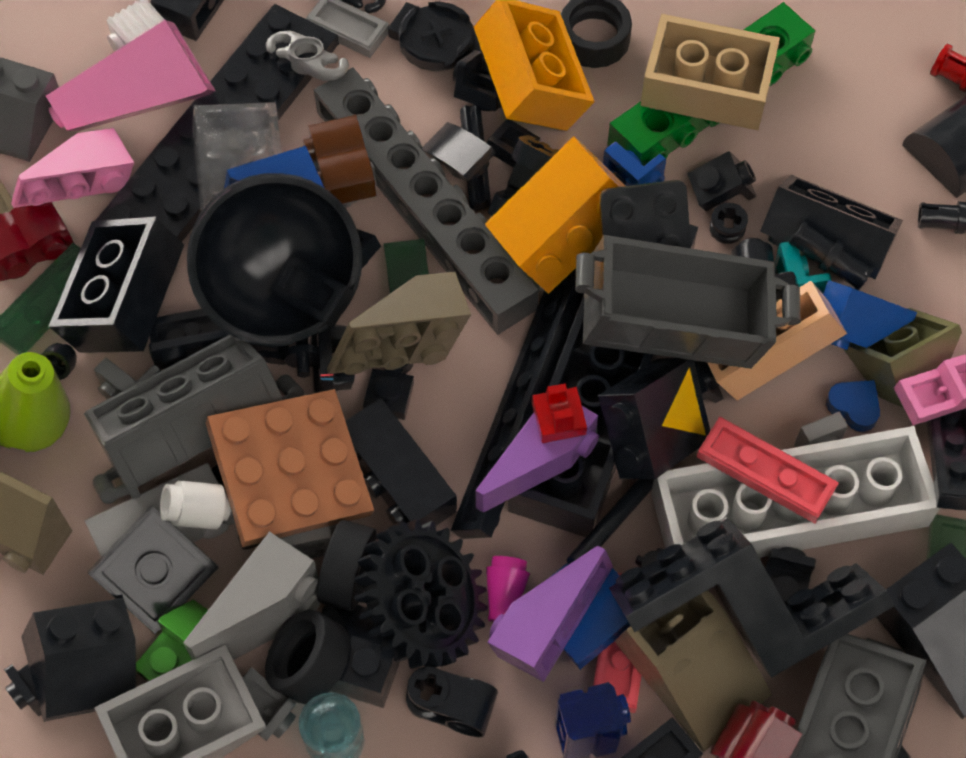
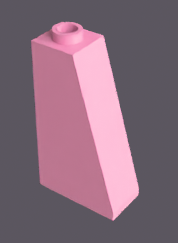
(134, 80)

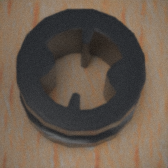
(739, 218)

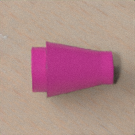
(505, 583)

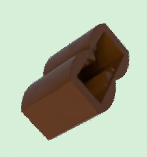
(341, 159)

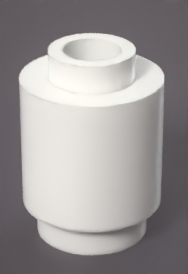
(194, 504)

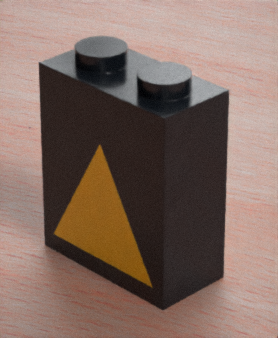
(655, 418)

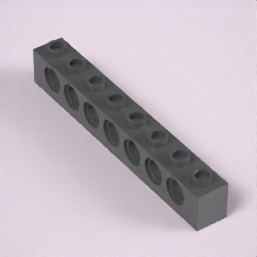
(500, 303)

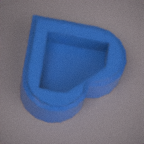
(856, 403)

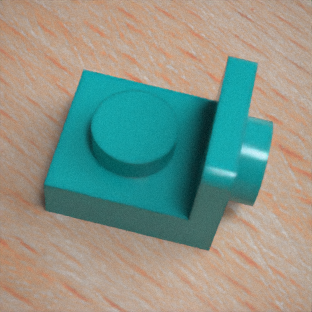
(789, 259)

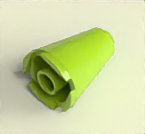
(32, 404)

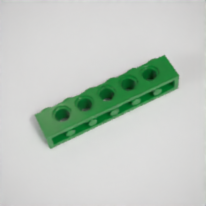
(637, 125)

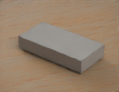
(353, 26)

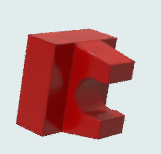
(559, 413)

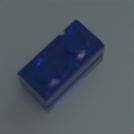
(591, 721)

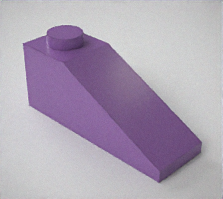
(532, 462)
(545, 618)

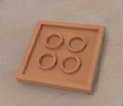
(288, 466)

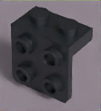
(647, 213)

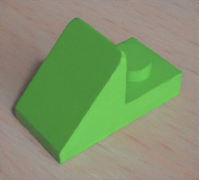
(168, 649)

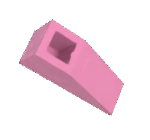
(77, 168)

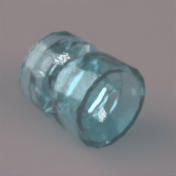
(331, 727)

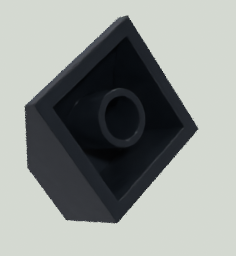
(80, 656)

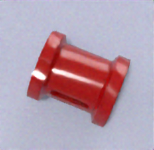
(950, 66)

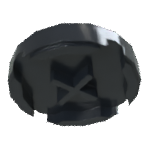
(436, 36)

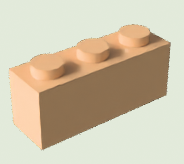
(793, 344)

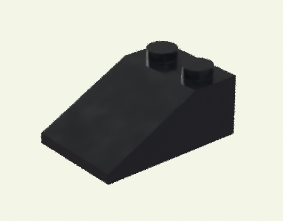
(932, 621)

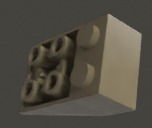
(405, 327)
(696, 666)

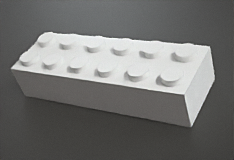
(879, 492)

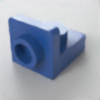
(630, 167)

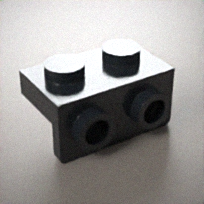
(182, 335)

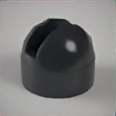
(61, 352)

